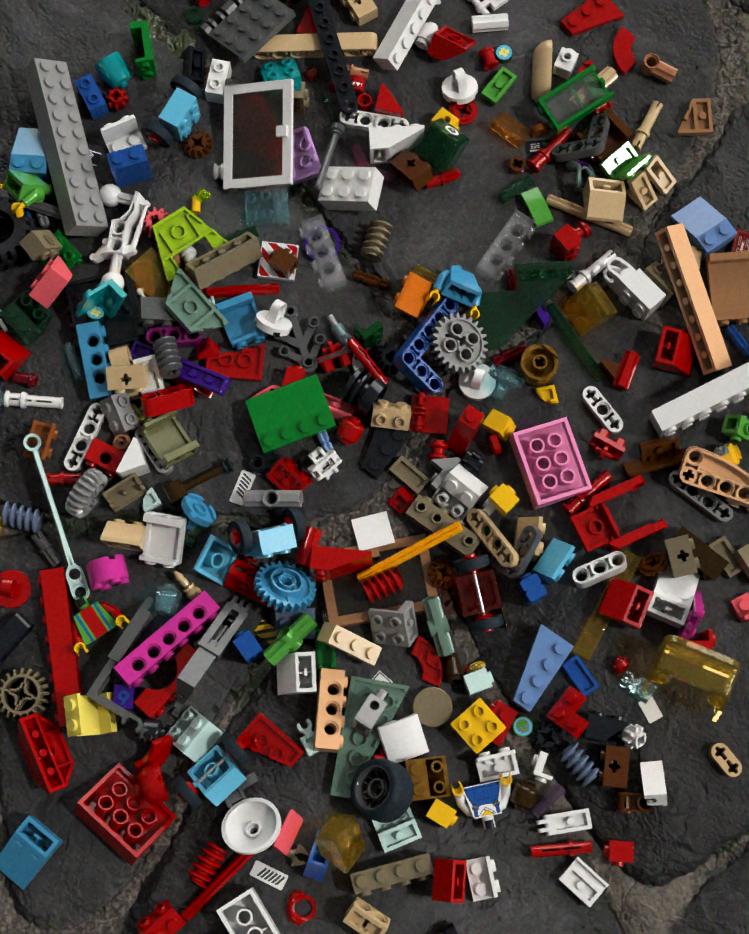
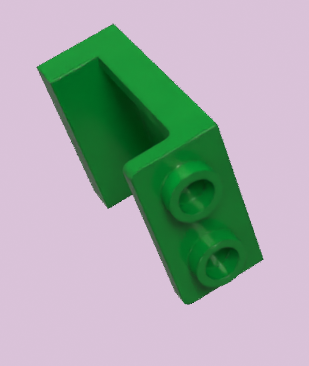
(142, 36)

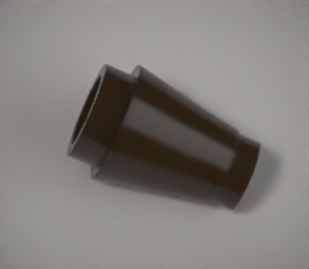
(453, 670)

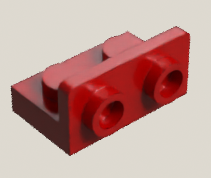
(288, 476)
(506, 716)

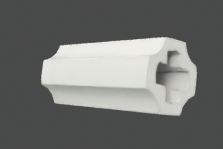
(489, 23)

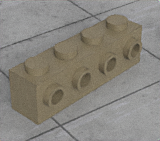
(224, 260)
(434, 519)
(392, 873)

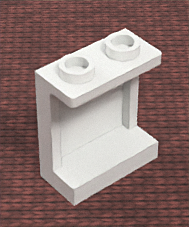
(163, 539)

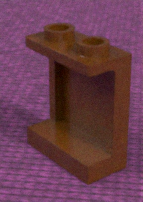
(617, 135)

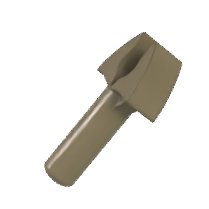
(300, 849)

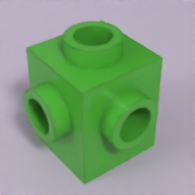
(736, 428)

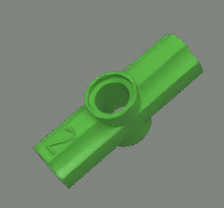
(289, 639)

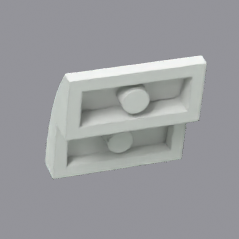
(403, 739)

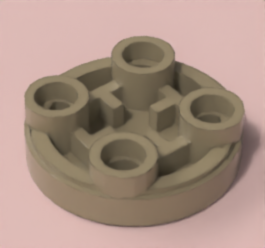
(432, 706)

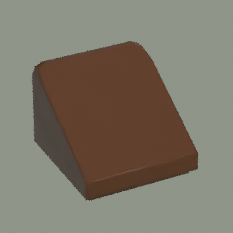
(609, 368)

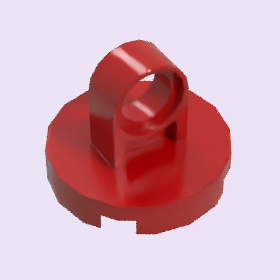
(14, 589)

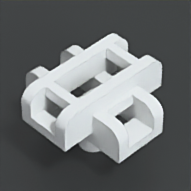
(320, 462)

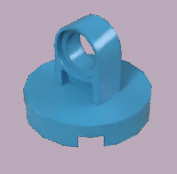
(197, 511)

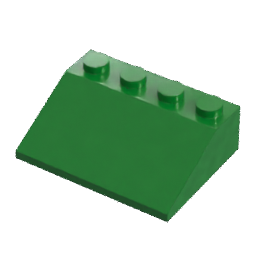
(290, 414)

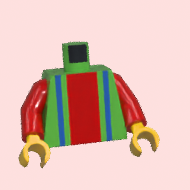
(94, 622)

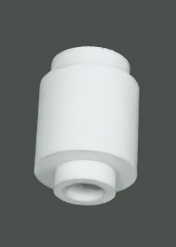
(425, 35)

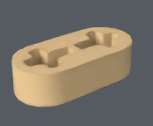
(729, 756)

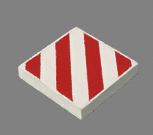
(264, 269)

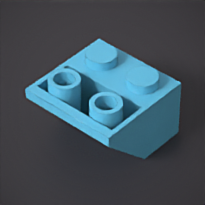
(552, 561)

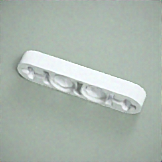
(374, 120)
(82, 436)

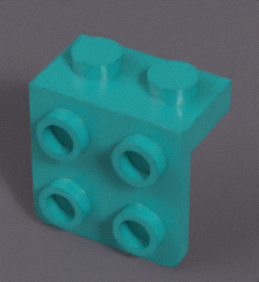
(282, 70)
(106, 295)

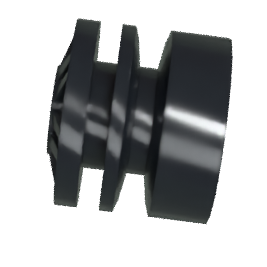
(362, 391)

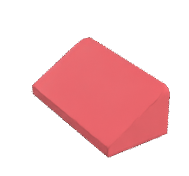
(339, 409)
(288, 833)

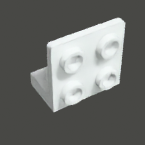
(122, 134)

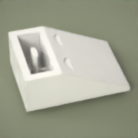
(388, 142)
(672, 597)

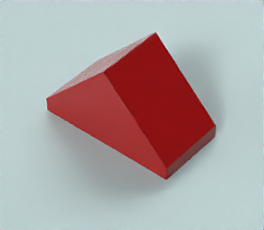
(387, 104)

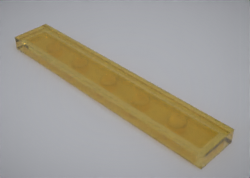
(597, 623)

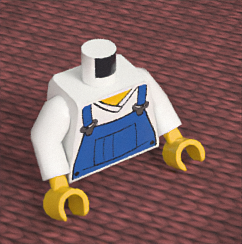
(484, 799)

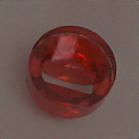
(311, 74)

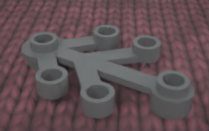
(301, 341)

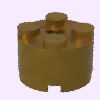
(533, 356)

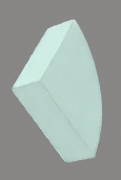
(150, 501)

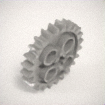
(458, 343)

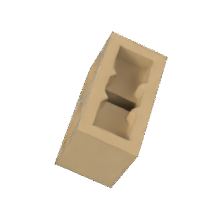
(366, 918)

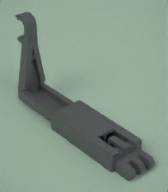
(122, 648)
(210, 649)

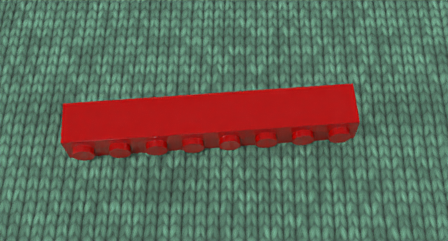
(58, 620)

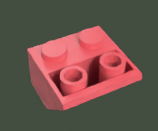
(50, 282)

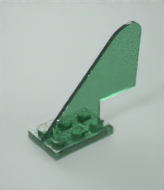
(507, 311)

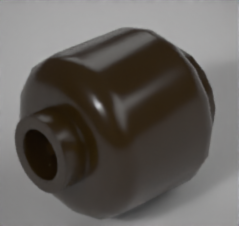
(523, 795)

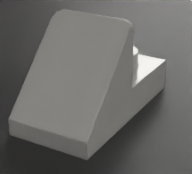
(443, 465)

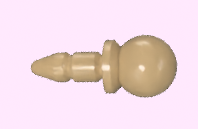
(189, 588)

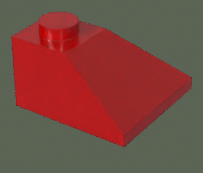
(449, 43)

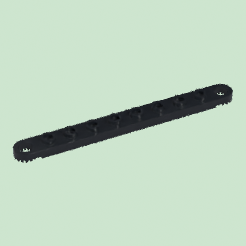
(333, 55)

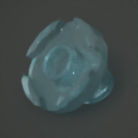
(505, 377)

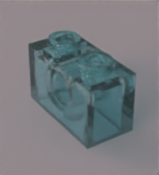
(168, 600)

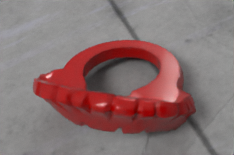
(295, 897)

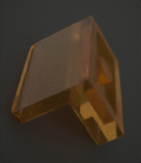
(511, 130)

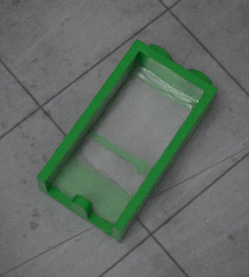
(573, 100)

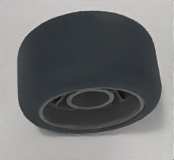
(381, 790)

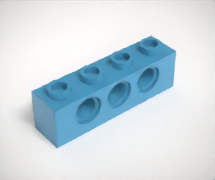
(85, 333)

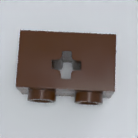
(411, 169)
(618, 777)

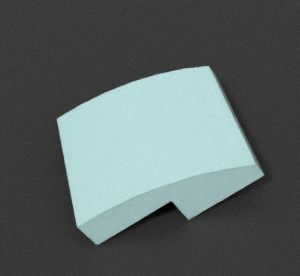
(397, 832)

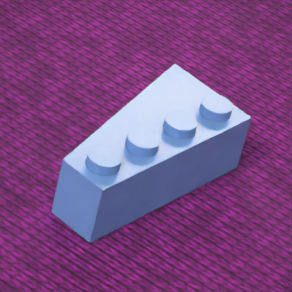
(542, 664)

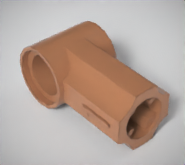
(659, 70)

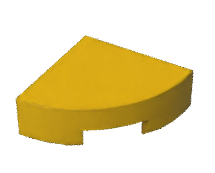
(547, 394)

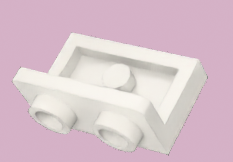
(492, 765)

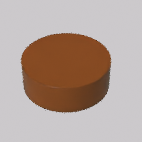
(539, 130)

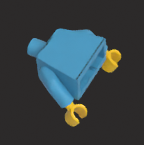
(459, 286)

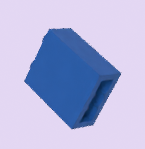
(129, 165)

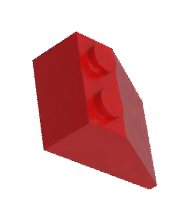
(333, 563)

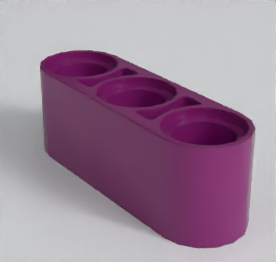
(182, 341)

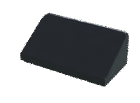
(194, 64)

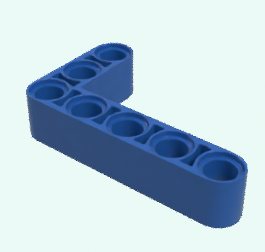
(422, 341)

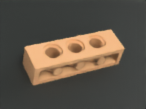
(323, 741)

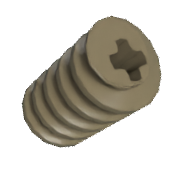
(374, 240)

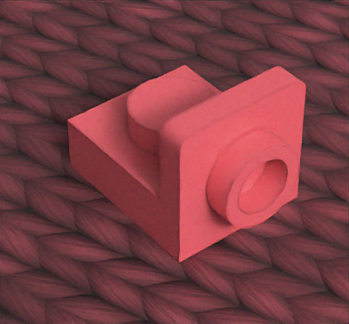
(741, 607)

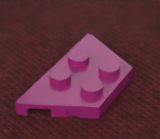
(694, 616)

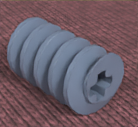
(21, 518)
(579, 764)

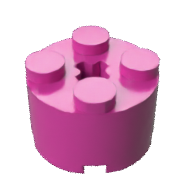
(107, 572)

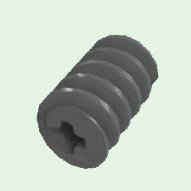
(167, 357)

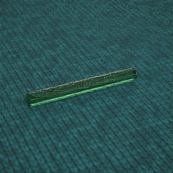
(575, 342)

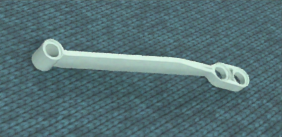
(73, 583)

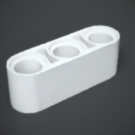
(606, 562)

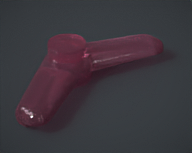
(361, 161)

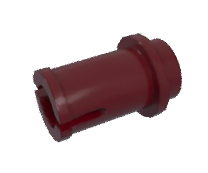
(25, 379)

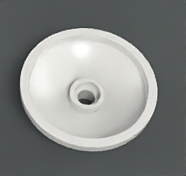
(247, 817)

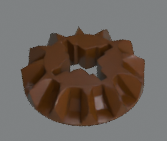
(198, 151)
(647, 563)
(436, 576)

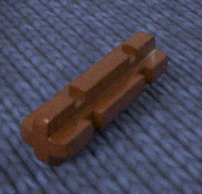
(370, 279)

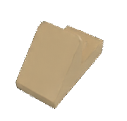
(659, 175)
(641, 190)

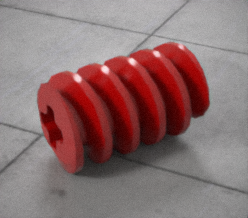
(383, 585)
(207, 863)

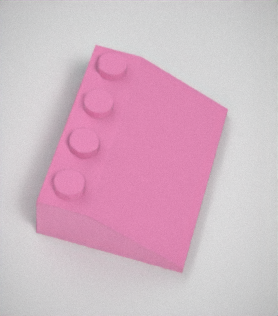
(550, 463)

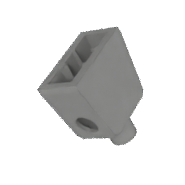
(367, 717)

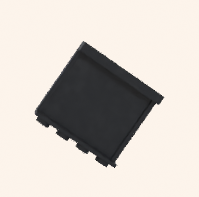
(119, 329)

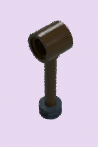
(177, 491)

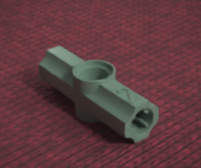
(438, 625)

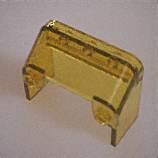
(694, 666)

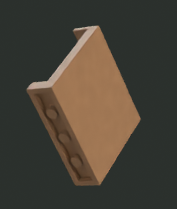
(729, 286)

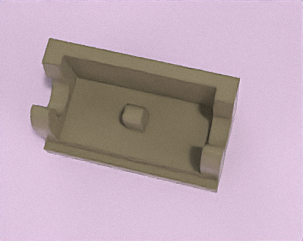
(125, 492)

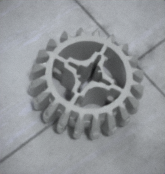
(86, 493)

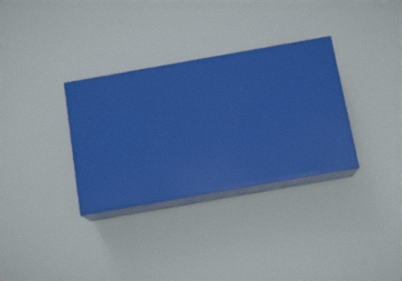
(579, 675)

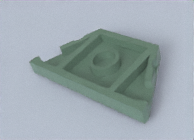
(191, 306)

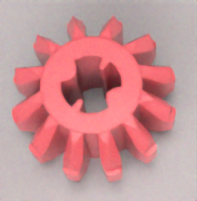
(152, 217)

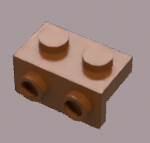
(46, 433)

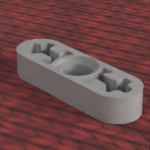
(152, 457)

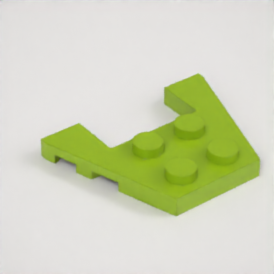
(178, 233)

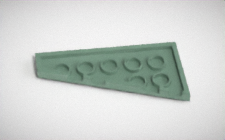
(356, 746)

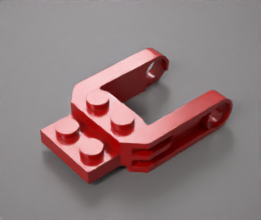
(597, 527)

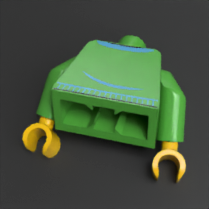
(26, 189)

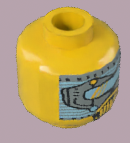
(729, 452)

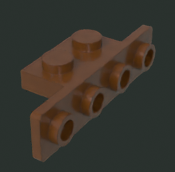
(657, 455)

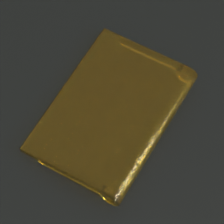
(150, 274)

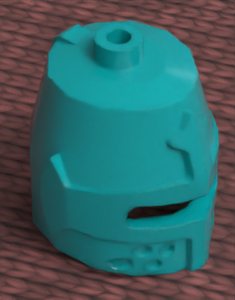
(113, 70)

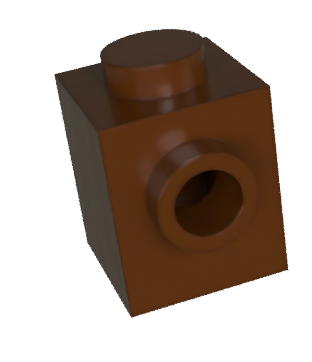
(283, 261)

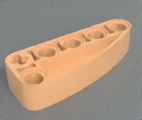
(718, 469)

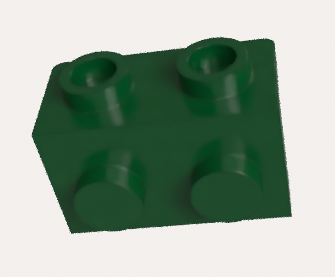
(369, 336)

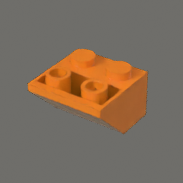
(413, 295)

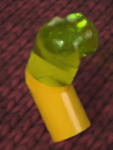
(197, 199)

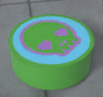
(522, 726)

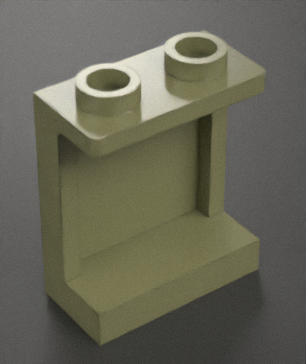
(168, 439)

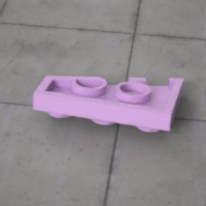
(305, 158)

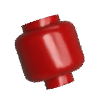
(350, 430)

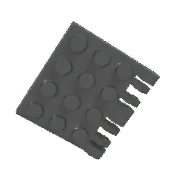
(247, 25)

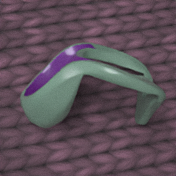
(579, 166)

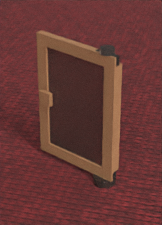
(348, 603)

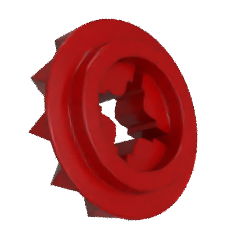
(471, 110)

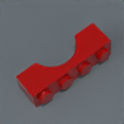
(153, 701)

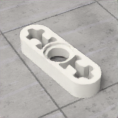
(589, 403)

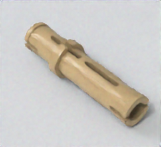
(643, 132)

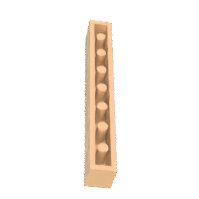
(693, 298)

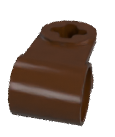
(632, 803)

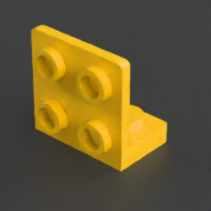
(478, 726)

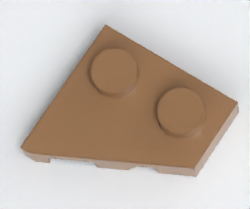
(697, 119)

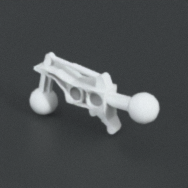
(112, 196)

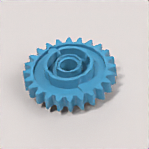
(284, 586)

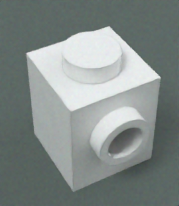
(565, 63)

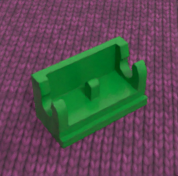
(324, 654)

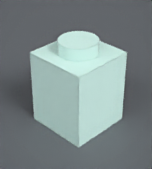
(478, 681)

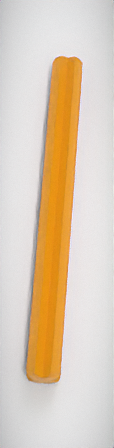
(410, 551)

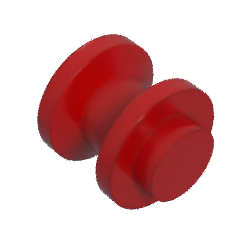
(583, 229)
(438, 447)

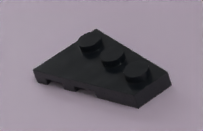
(383, 449)

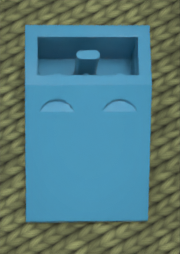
(28, 851)

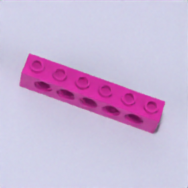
(202, 603)

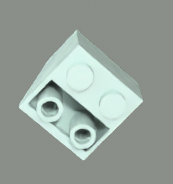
(194, 734)

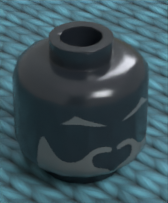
(151, 730)

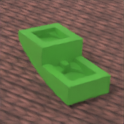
(537, 207)

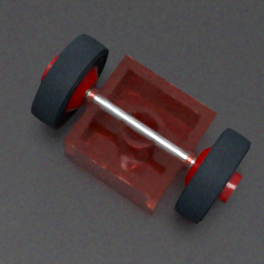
(477, 592)

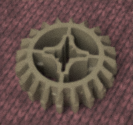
(6, 689)

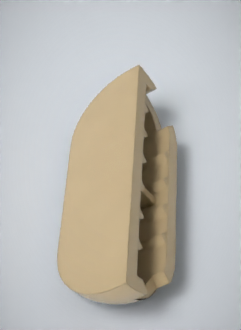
(541, 70)

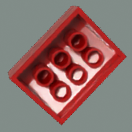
(123, 816)

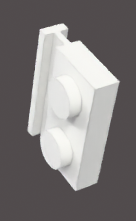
(583, 882)

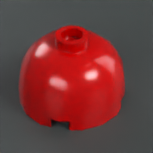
(152, 784)

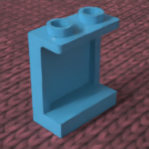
(241, 327)

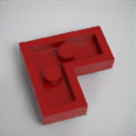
(564, 712)

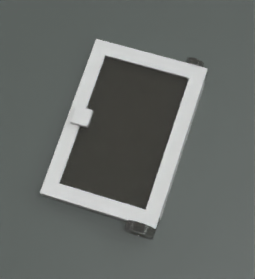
(257, 134)

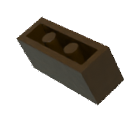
(710, 561)

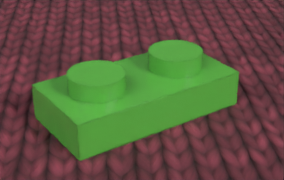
(498, 86)

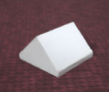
(133, 461)

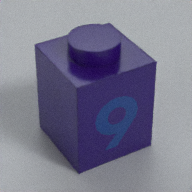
(124, 696)

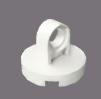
(459, 87)
(274, 319)
(477, 383)

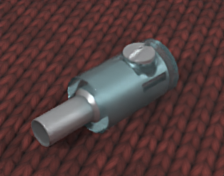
(339, 331)

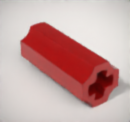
(626, 370)
(304, 554)

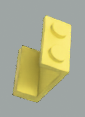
(87, 717)

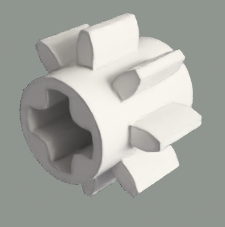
(633, 736)

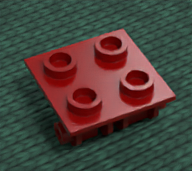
(429, 414)

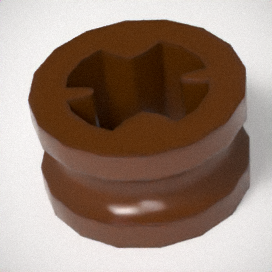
(515, 170)

